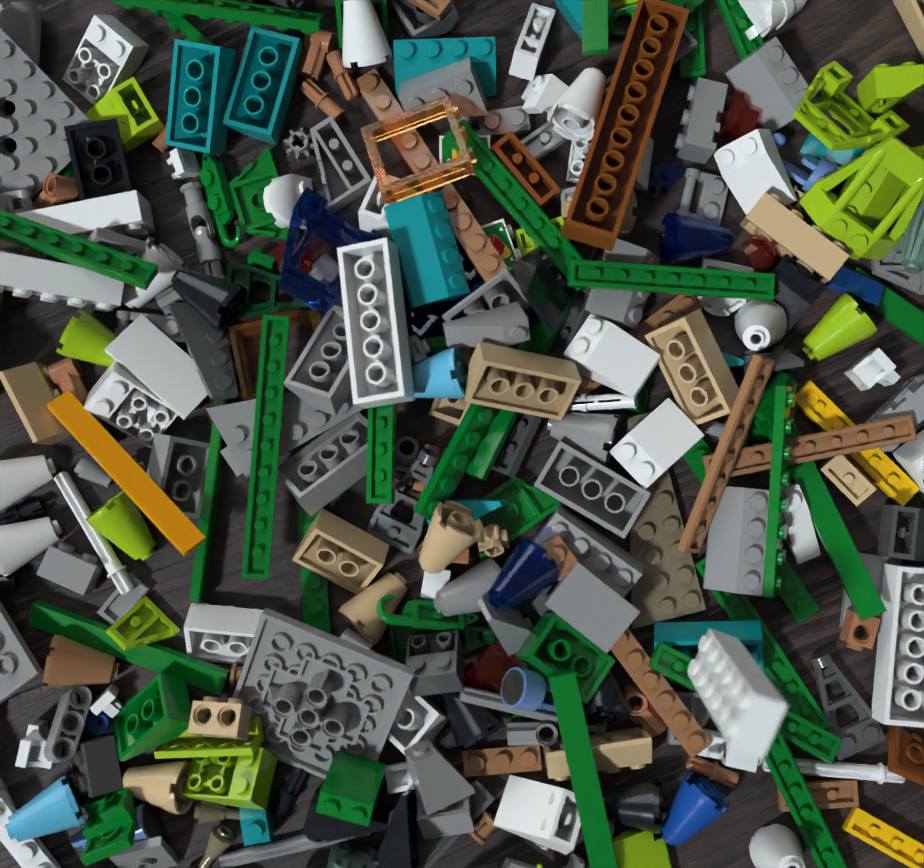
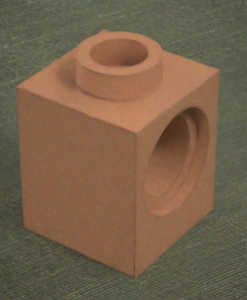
(869, 633)

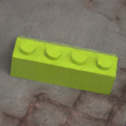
(872, 199)

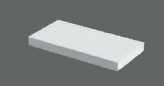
(159, 366)

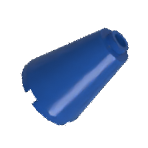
(693, 809)

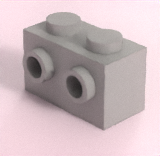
(70, 568)

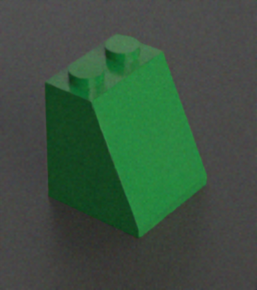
(351, 788)

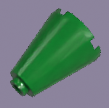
(762, 422)

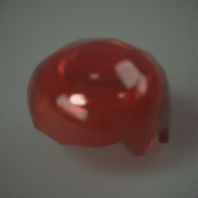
(760, 254)

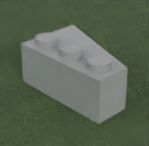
(453, 80)

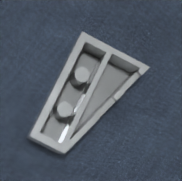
(701, 120)
(339, 166)
(905, 401)

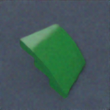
(109, 825)

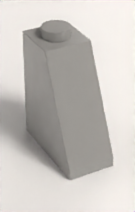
(435, 778)

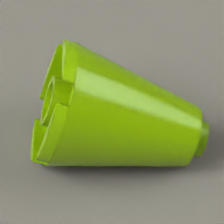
(838, 329)
(86, 340)
(124, 526)

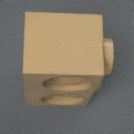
(219, 723)

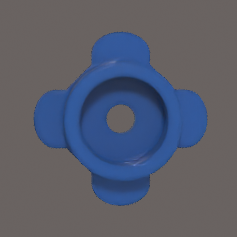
(95, 728)

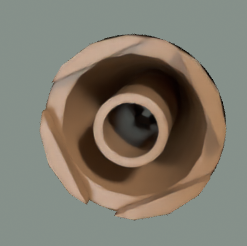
(77, 664)

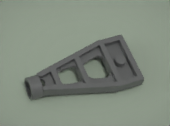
(395, 530)
(857, 735)

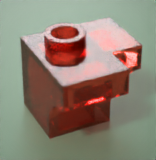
(737, 118)
(488, 670)

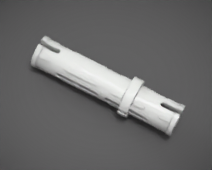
(626, 402)

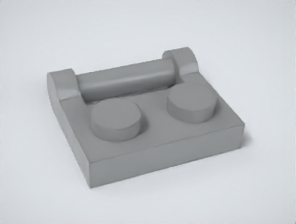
(711, 196)

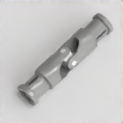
(207, 248)

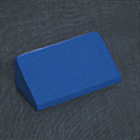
(857, 286)

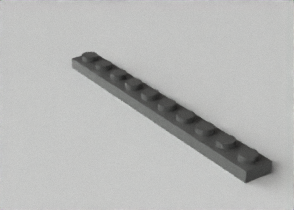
(525, 424)

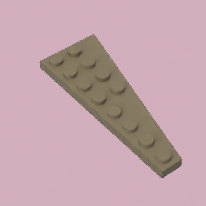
(669, 576)

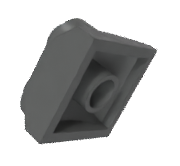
(421, 24)
(784, 360)

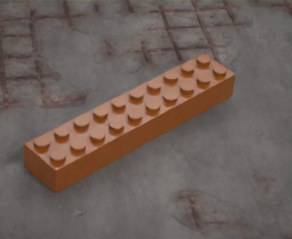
(625, 124)

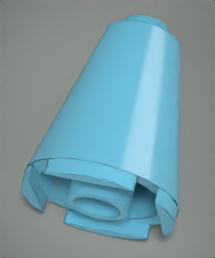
(440, 376)
(47, 813)

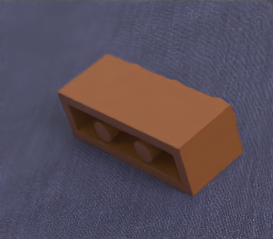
(526, 170)

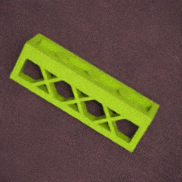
(192, 746)

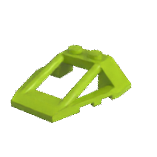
(863, 128)
(845, 228)

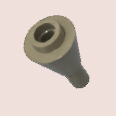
(212, 812)
(219, 840)

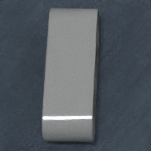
(58, 732)

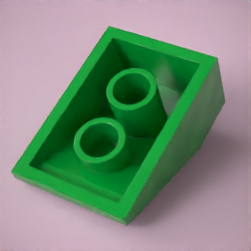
(559, 648)
(152, 716)

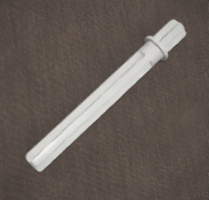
(99, 542)
(845, 770)

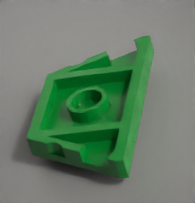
(247, 196)
(526, 508)

